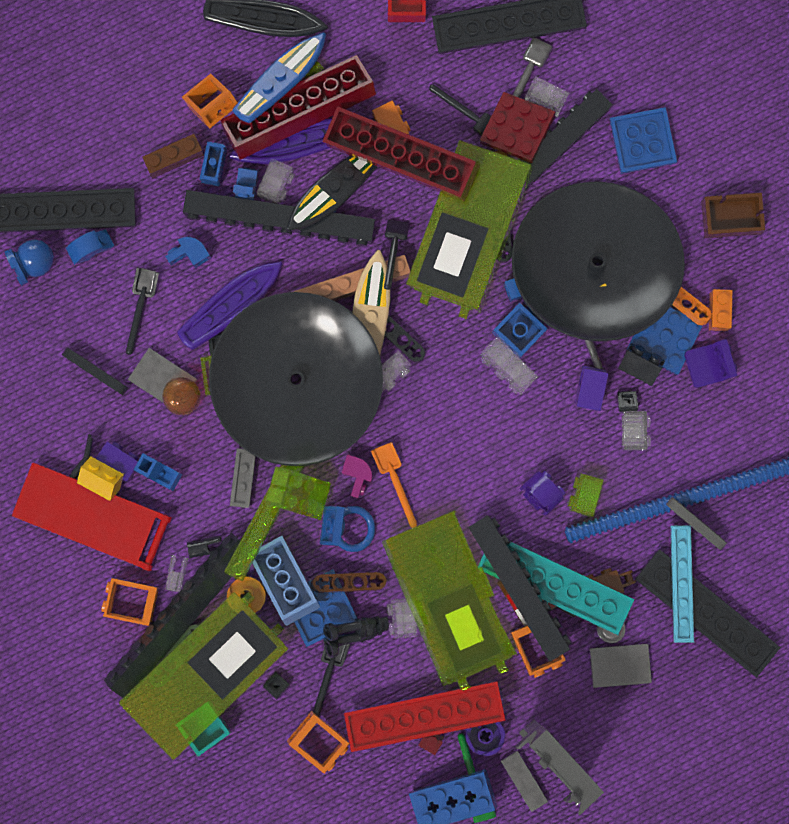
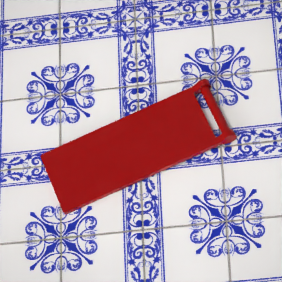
(81, 515)

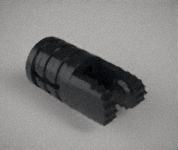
(200, 547)

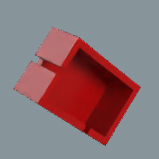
(406, 10)

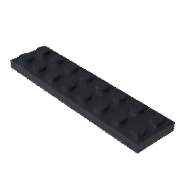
(506, 23)
(67, 210)
(712, 617)

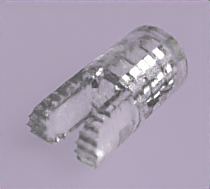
(174, 578)

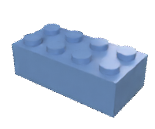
(284, 581)

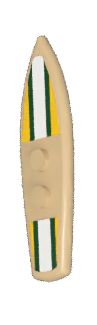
(372, 300)

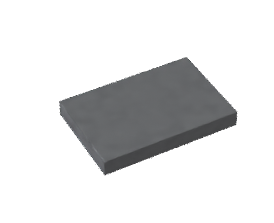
(155, 372)
(620, 665)

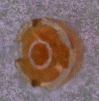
(187, 401)

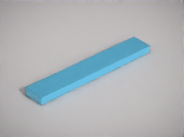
(682, 584)

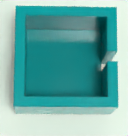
(210, 736)

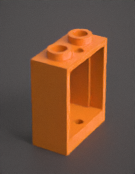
(209, 114)
(111, 588)
(539, 670)
(304, 728)

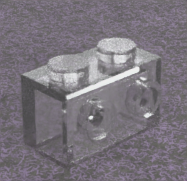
(394, 368)

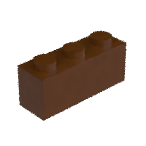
(173, 156)

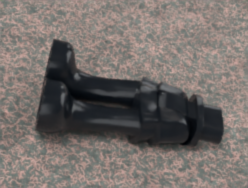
(364, 628)

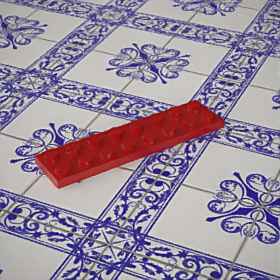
(424, 717)

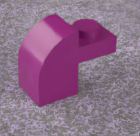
(357, 469)

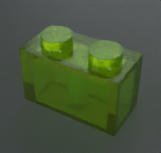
(585, 495)

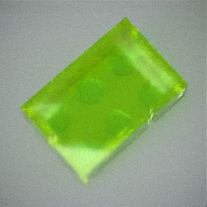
(302, 496)

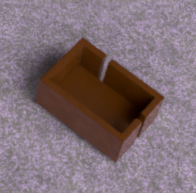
(733, 216)

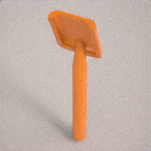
(388, 461)

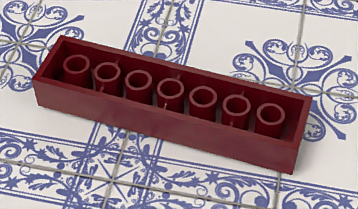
(301, 107)
(401, 153)

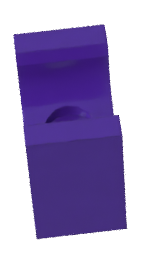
(591, 388)

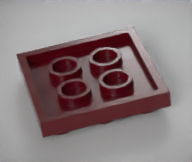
(517, 127)

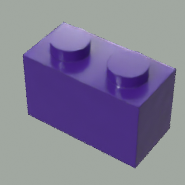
(114, 457)

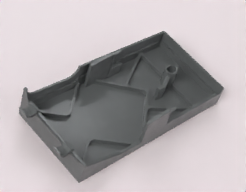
(555, 757)

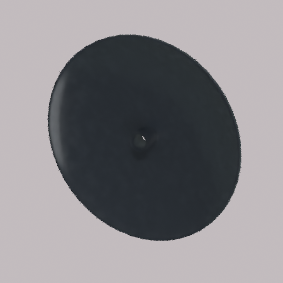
(604, 225)
(255, 389)

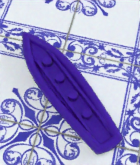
(293, 147)
(228, 303)

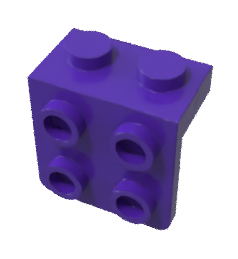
(711, 363)

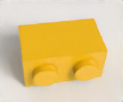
(100, 478)

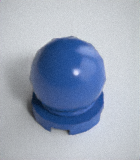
(32, 259)

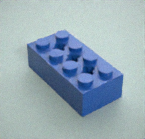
(459, 789)

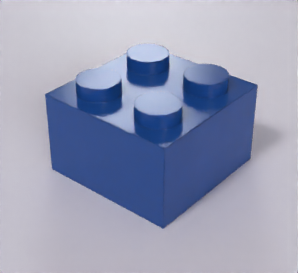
(519, 330)

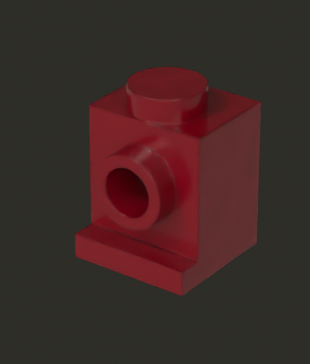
(431, 743)

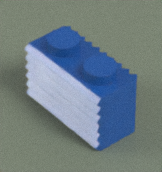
(213, 164)

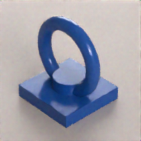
(334, 526)

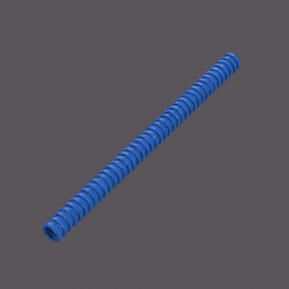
(686, 498)

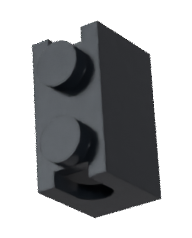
(641, 364)

